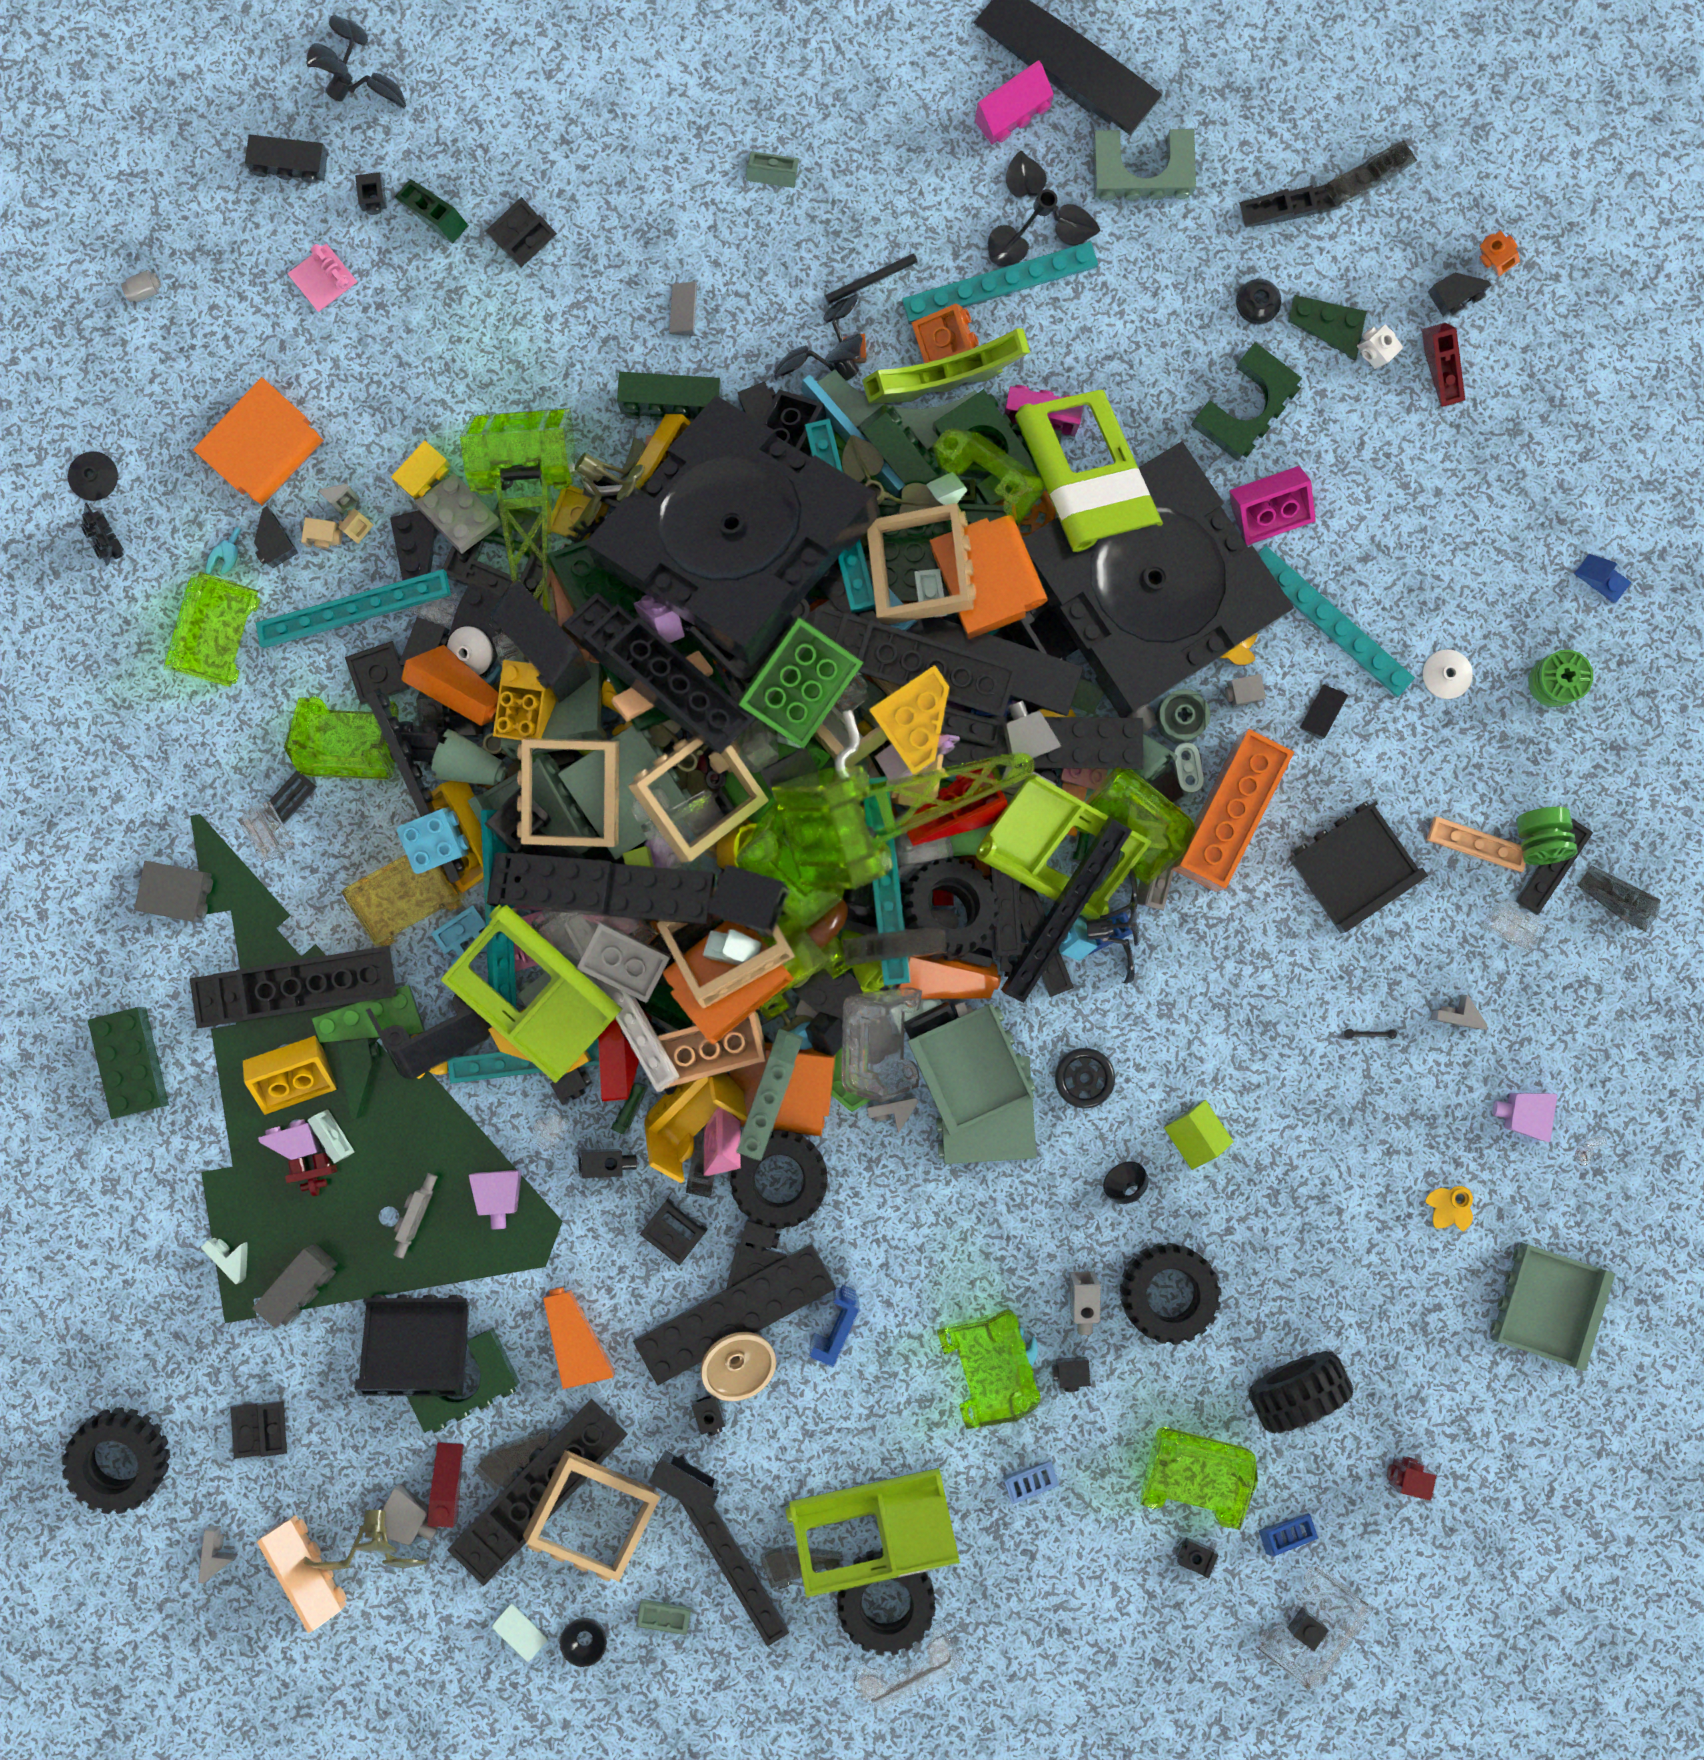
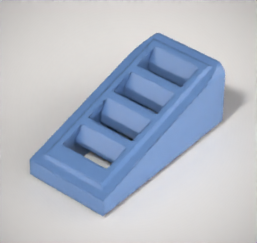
(1028, 1472)

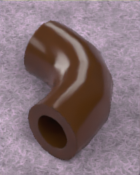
(828, 925)

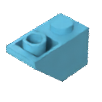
(1076, 941)

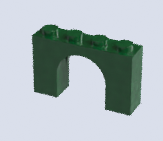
(1277, 385)
(981, 414)
(496, 1379)

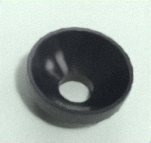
(1253, 311)
(1121, 1178)
(578, 1654)

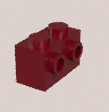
(1411, 1478)

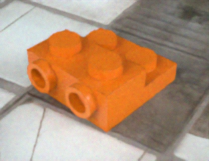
(944, 333)

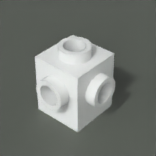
(1379, 346)

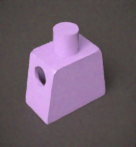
(1528, 1114)
(496, 1194)

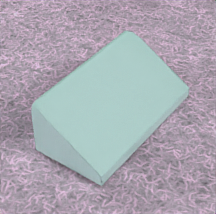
(947, 489)
(519, 1632)

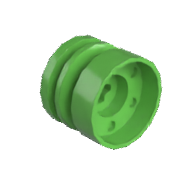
(1550, 688)
(1546, 835)

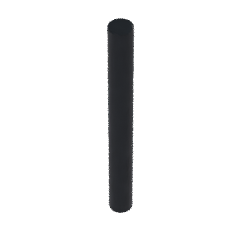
(871, 278)

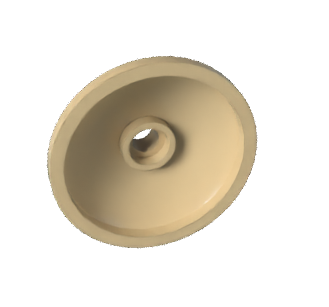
(742, 1375)

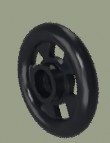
(1097, 1095)

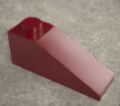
(1444, 362)
(446, 1485)

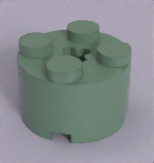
(1192, 705)

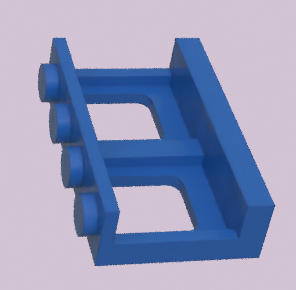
(828, 1349)

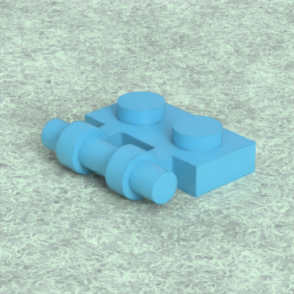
(459, 930)

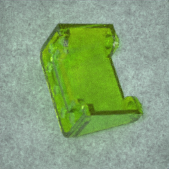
(210, 629)
(338, 742)
(1148, 813)
(770, 855)
(1200, 1474)

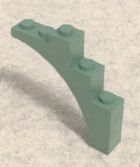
(857, 409)

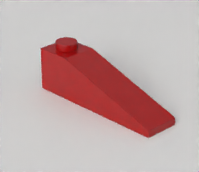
(964, 819)
(617, 1063)

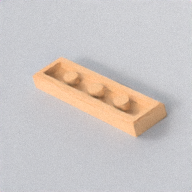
(633, 704)
(1476, 844)

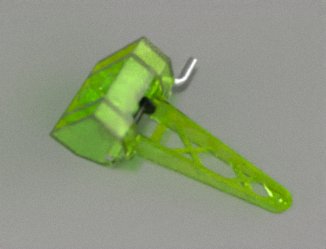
(547, 452)
(829, 826)

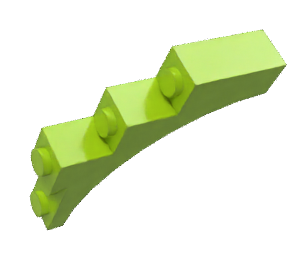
(945, 374)

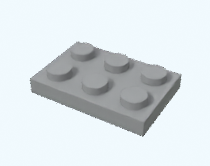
(457, 513)
(623, 961)

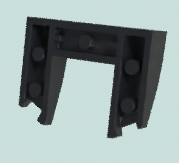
(466, 569)

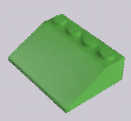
(799, 682)

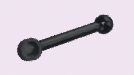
(1349, 1034)

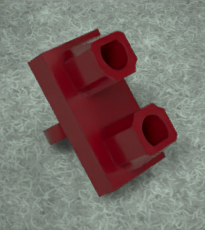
(298, 1172)

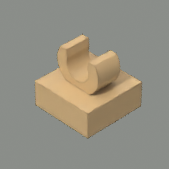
(355, 525)

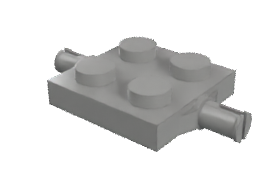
(416, 1207)

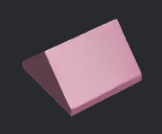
(721, 1143)

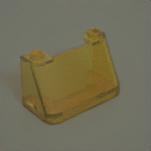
(400, 898)

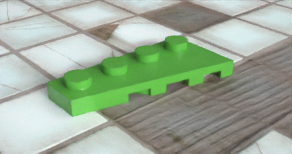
(354, 1023)

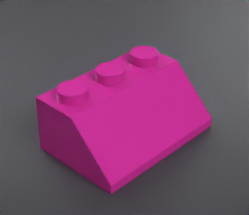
(1014, 104)
(1065, 420)
(1273, 505)

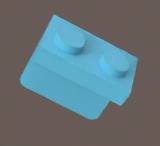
(433, 840)

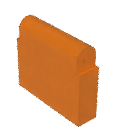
(259, 442)
(1002, 574)
(731, 1010)
(806, 1096)

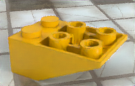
(522, 703)

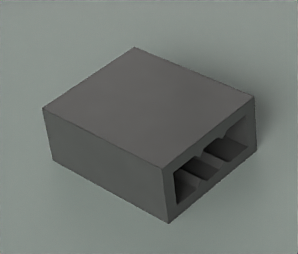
(173, 892)

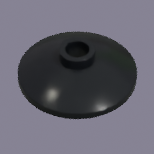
(100, 484)

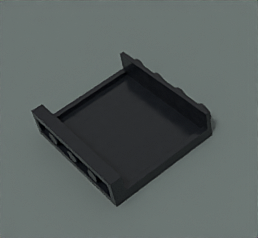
(1356, 867)
(413, 1346)

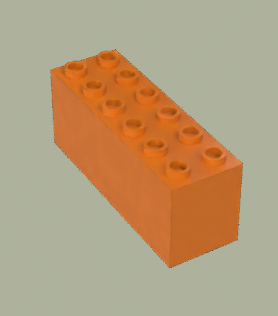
(1233, 810)

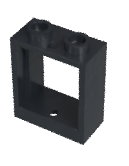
(685, 1482)

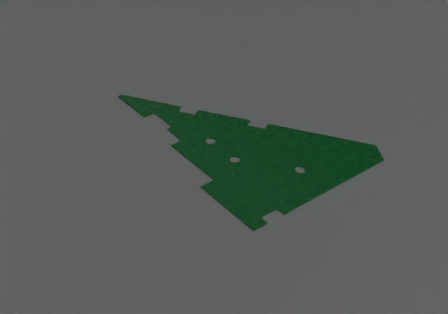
(400, 1138)

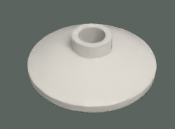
(477, 646)
(1437, 680)

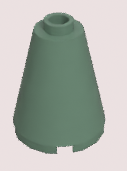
(1154, 760)
(466, 762)

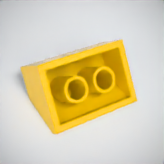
(289, 1075)

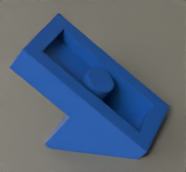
(1602, 577)

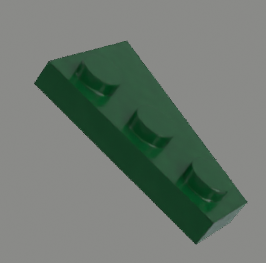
(1330, 322)

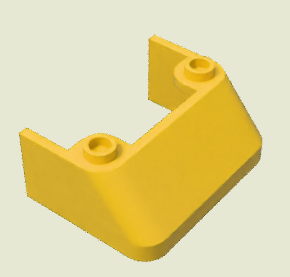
(682, 1115)

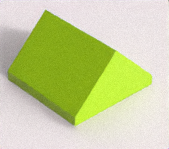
(1199, 1135)

